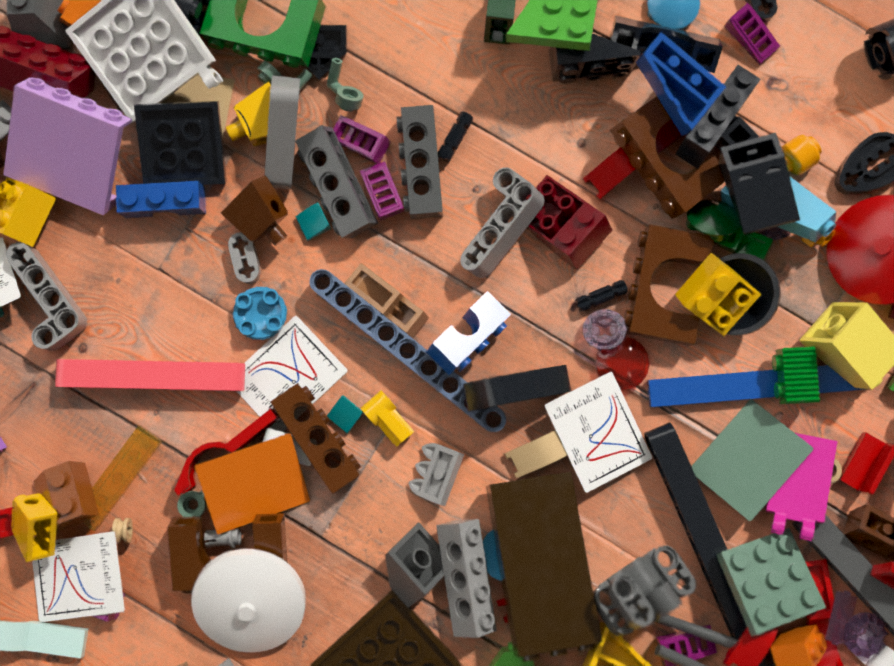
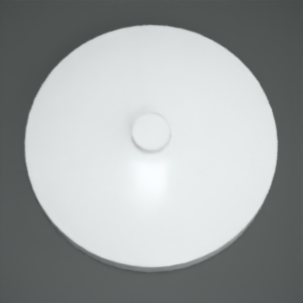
(248, 600)

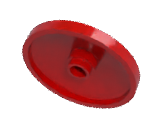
(863, 250)

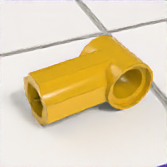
(384, 414)

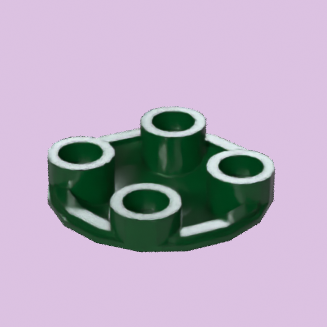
(713, 219)

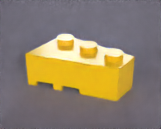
(613, 652)

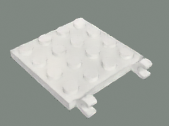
(142, 50)

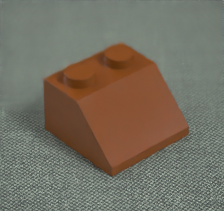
(68, 492)

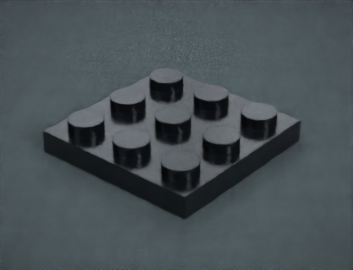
(181, 142)

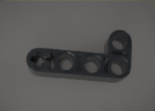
(516, 387)

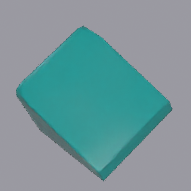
(313, 221)
(345, 413)

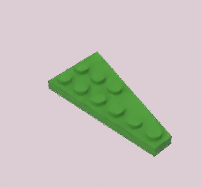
(555, 24)

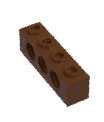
(286, 405)
(871, 530)

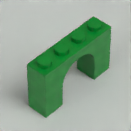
(289, 43)

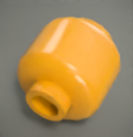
(801, 154)

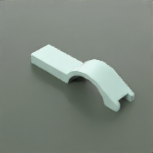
(43, 638)

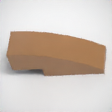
(387, 300)

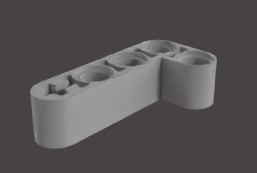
(281, 131)
(473, 257)
(42, 293)

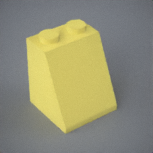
(853, 343)

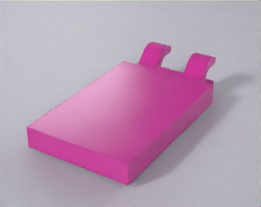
(806, 490)

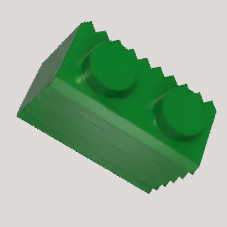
(796, 375)

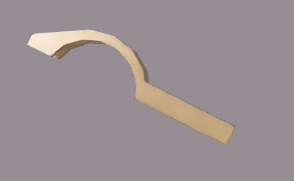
(537, 454)

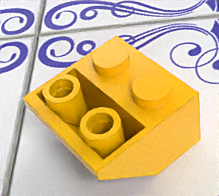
(23, 210)
(717, 294)

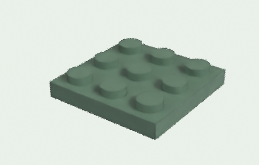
(770, 581)

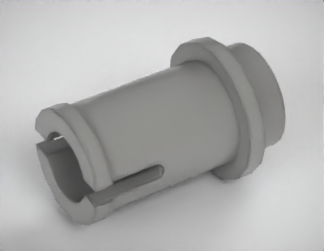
(229, 538)

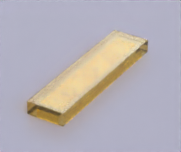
(122, 473)

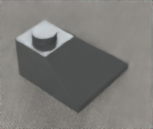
(39, 20)
(414, 565)

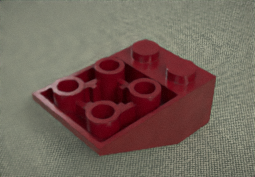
(568, 223)

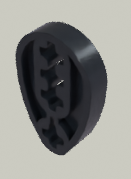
(858, 159)

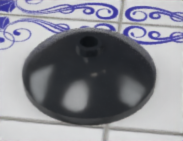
(765, 281)

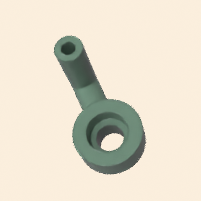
(267, 70)
(346, 96)
(184, 507)

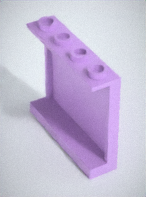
(64, 144)

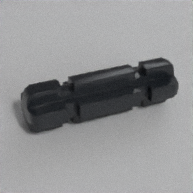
(455, 136)
(601, 295)

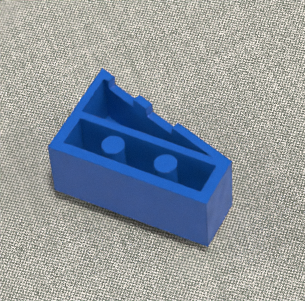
(679, 82)

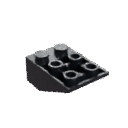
(603, 59)
(759, 183)

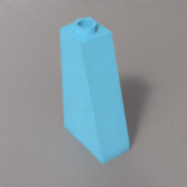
(815, 216)

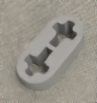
(238, 259)

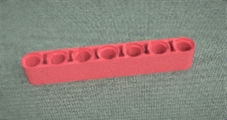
(150, 375)

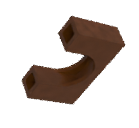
(673, 190)
(645, 314)
(188, 551)

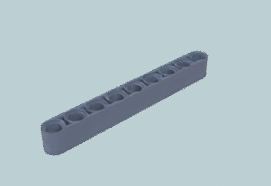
(394, 345)

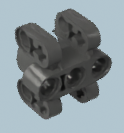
(644, 591)

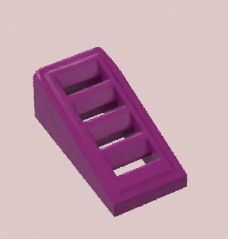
(759, 27)
(375, 146)
(388, 211)
(674, 638)

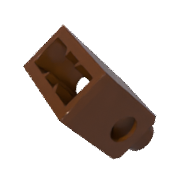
(258, 212)

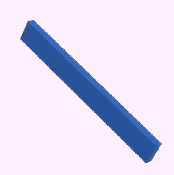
(731, 387)

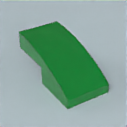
(749, 244)

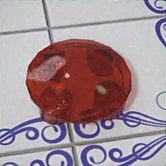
(626, 361)

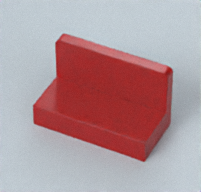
(867, 464)

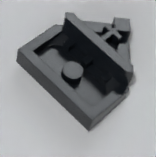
(330, 44)

